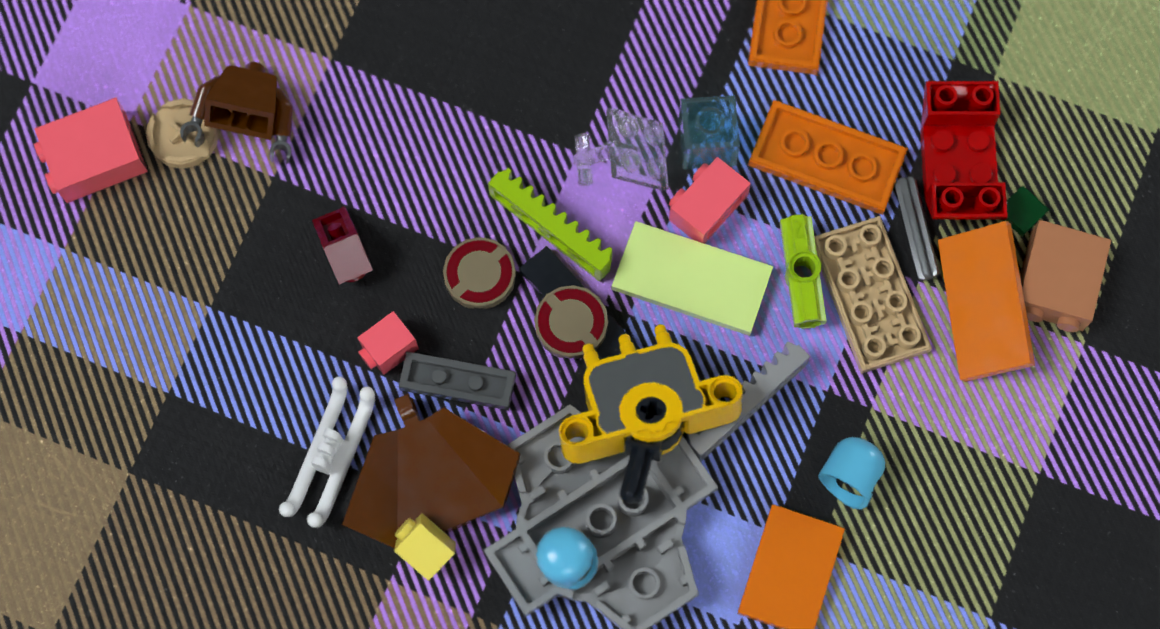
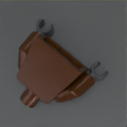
(245, 104)

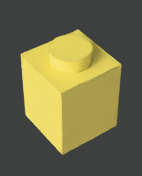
(424, 545)

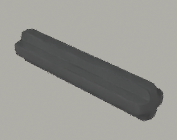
(916, 228)

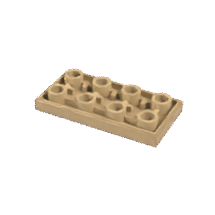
(871, 295)

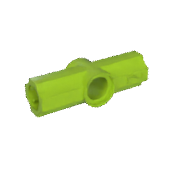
(800, 250)

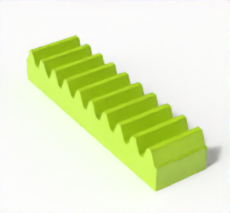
(549, 225)

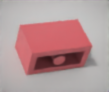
(708, 200)

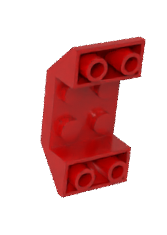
(961, 150)

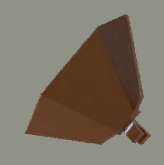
(432, 469)

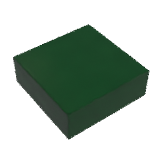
(1024, 211)

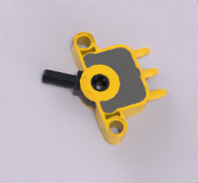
(639, 387)

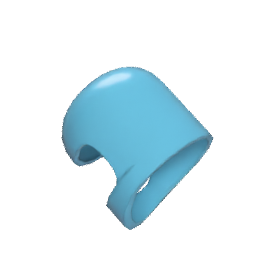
(856, 464)
(565, 557)

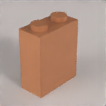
(1063, 275)

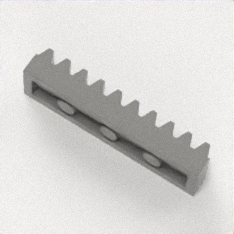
(755, 395)

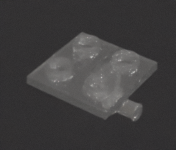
(633, 149)

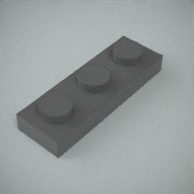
(457, 381)

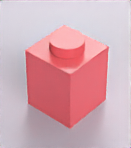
(386, 343)

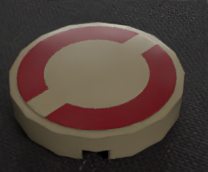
(479, 273)
(570, 320)

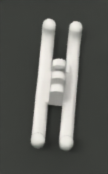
(330, 453)

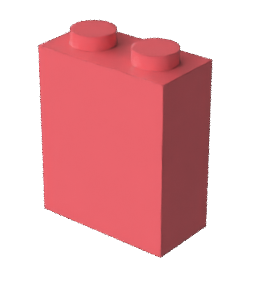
(89, 150)

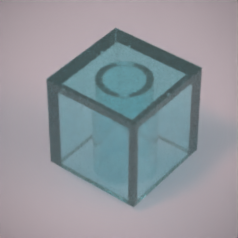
(708, 130)

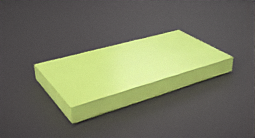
(692, 278)

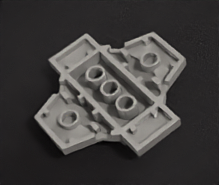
(638, 545)

